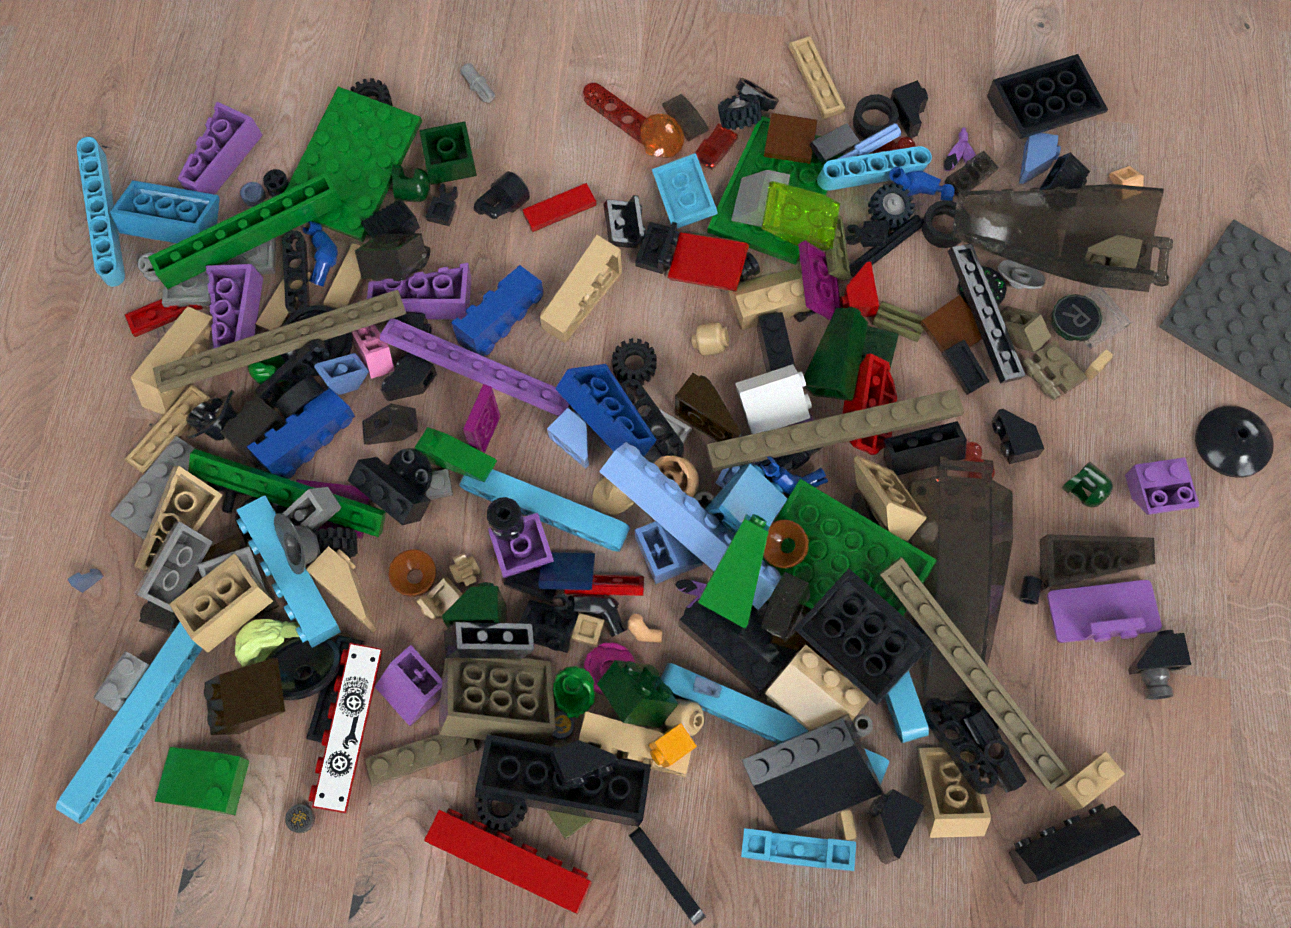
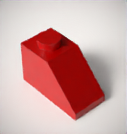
(862, 292)

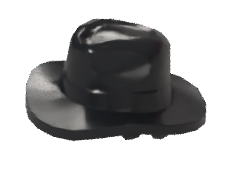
(211, 417)

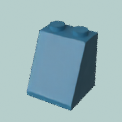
(747, 494)

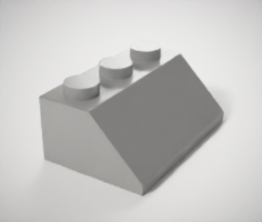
(173, 566)

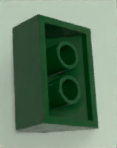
(478, 605)

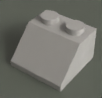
(753, 196)

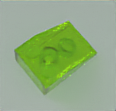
(800, 215)

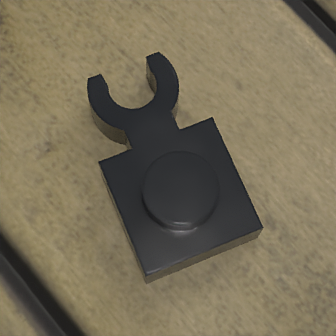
(443, 208)
(871, 234)

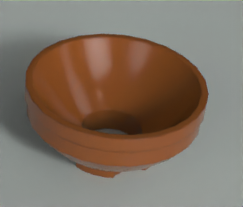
(777, 534)
(407, 562)

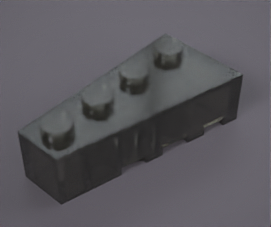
(1085, 558)

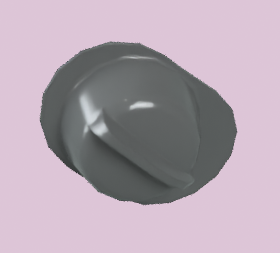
(298, 543)

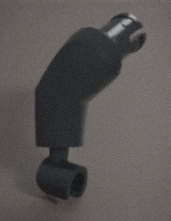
(597, 605)

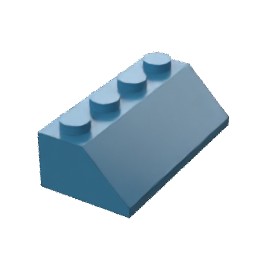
(164, 212)

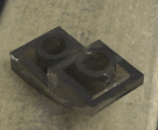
(686, 116)
(972, 173)

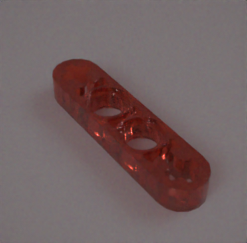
(616, 115)

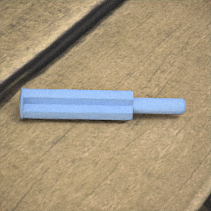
(875, 141)

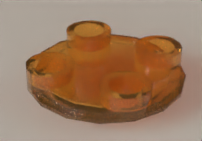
(661, 136)

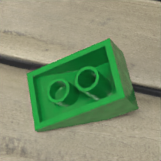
(202, 780)

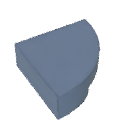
(85, 581)
(707, 687)

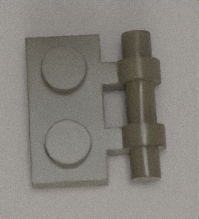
(1058, 366)

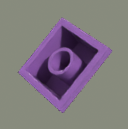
(524, 552)

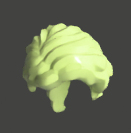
(260, 638)

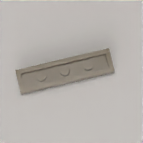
(417, 757)

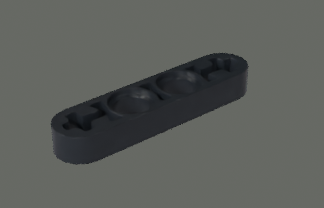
(294, 274)
(287, 373)
(654, 419)
(962, 744)
(667, 876)

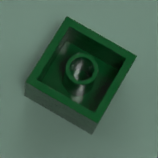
(447, 153)
(637, 693)

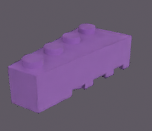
(219, 150)
(435, 294)
(234, 301)

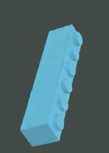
(298, 590)

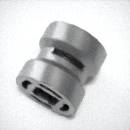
(1157, 681)

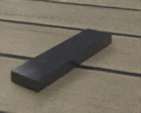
(327, 695)

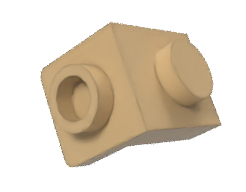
(439, 599)

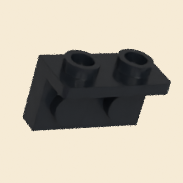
(550, 627)

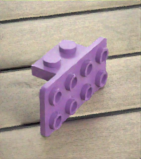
(1104, 611)

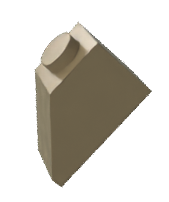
(1025, 328)

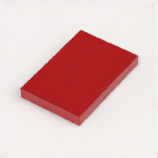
(708, 261)

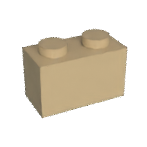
(1090, 781)

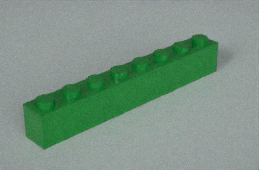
(245, 230)

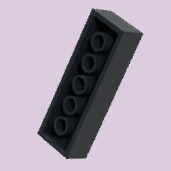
(525, 776)

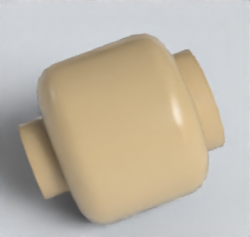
(710, 338)
(687, 713)

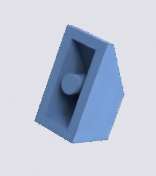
(1038, 155)
(343, 373)

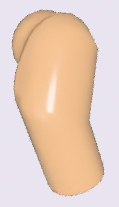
(641, 631)

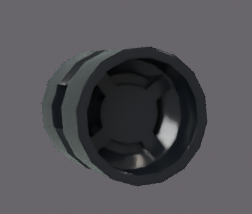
(505, 519)

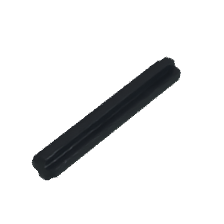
(893, 241)

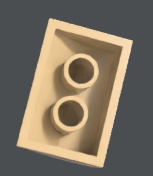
(768, 296)
(888, 498)
(220, 603)
(815, 691)

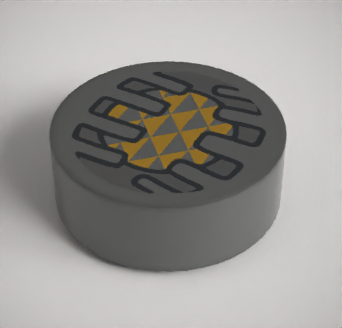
(300, 818)

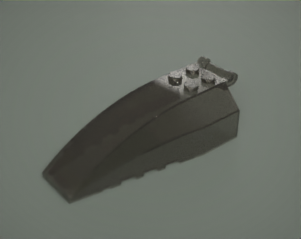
(1057, 226)
(972, 541)

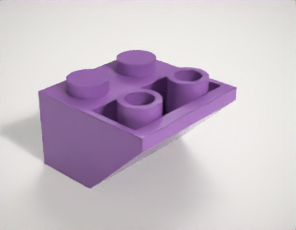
(1162, 486)
(410, 685)

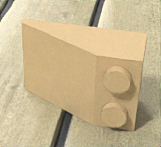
(336, 576)
(948, 799)

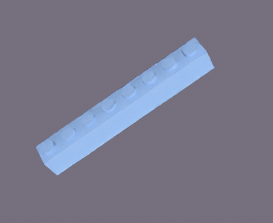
(678, 513)

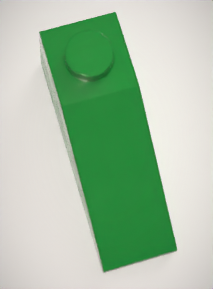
(455, 455)

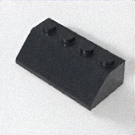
(1072, 843)

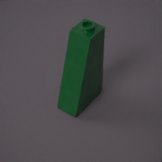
(838, 356)

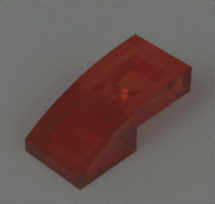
(716, 146)

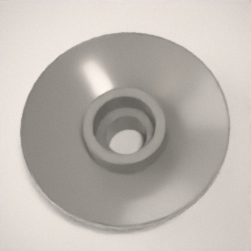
(1021, 275)

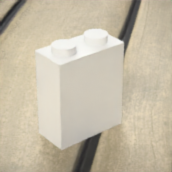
(774, 399)

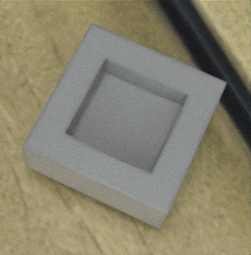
(440, 485)

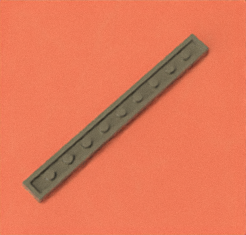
(278, 341)
(835, 429)
(975, 674)

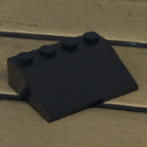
(1046, 97)
(863, 636)
(741, 650)
(813, 774)

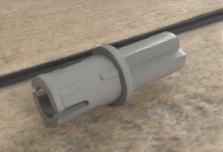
(477, 83)

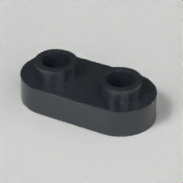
(766, 99)

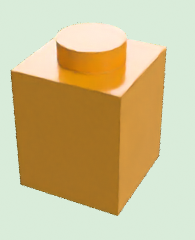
(671, 746)

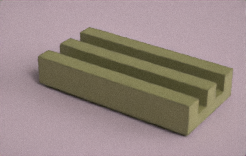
(899, 317)

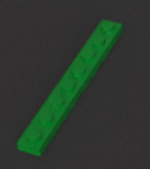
(280, 490)

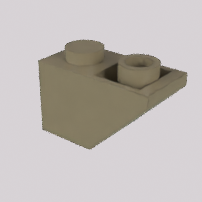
(1115, 251)

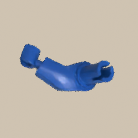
(921, 182)
(325, 253)
(788, 481)

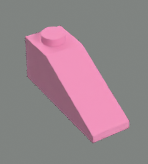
(372, 351)

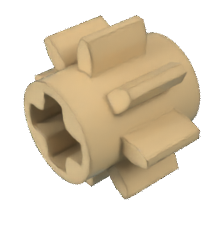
(465, 569)

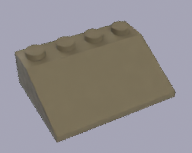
(497, 699)

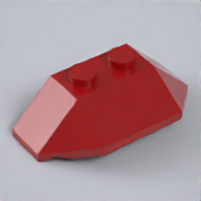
(872, 389)

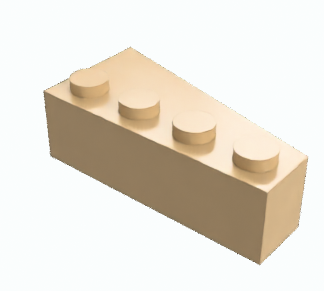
(582, 289)
(183, 501)

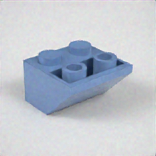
(664, 553)

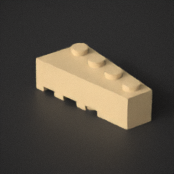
(185, 338)
(627, 741)

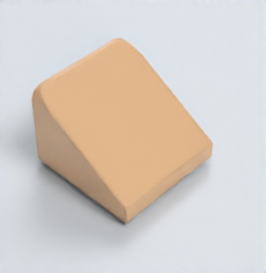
(1127, 176)

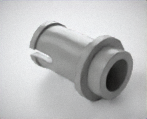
(866, 722)

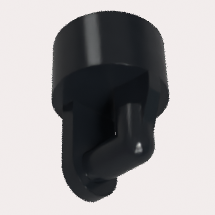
(507, 191)

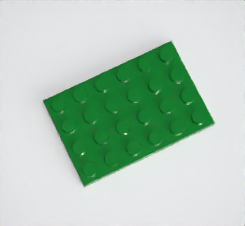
(357, 149)
(751, 162)
(844, 541)

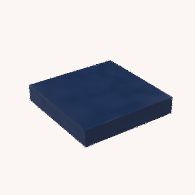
(568, 571)

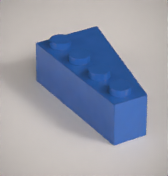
(498, 311)
(605, 407)
(302, 435)

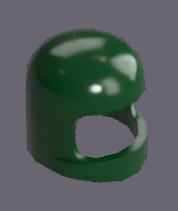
(410, 189)
(1092, 480)

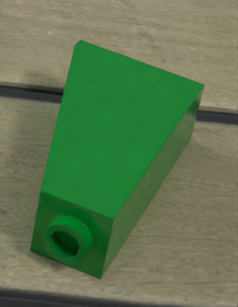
(736, 576)

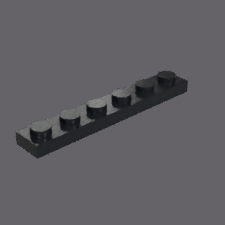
(986, 313)

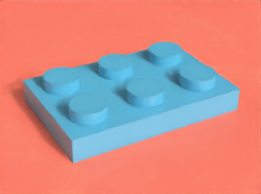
(684, 191)

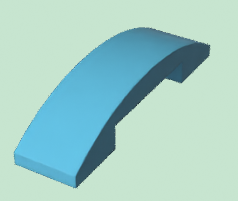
(799, 850)

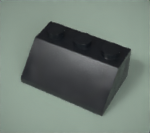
(892, 823)

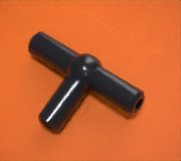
(229, 497)

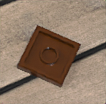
(790, 138)
(951, 325)

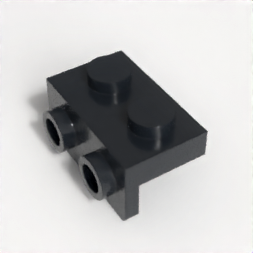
(624, 222)
(656, 247)

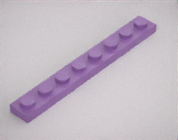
(473, 366)

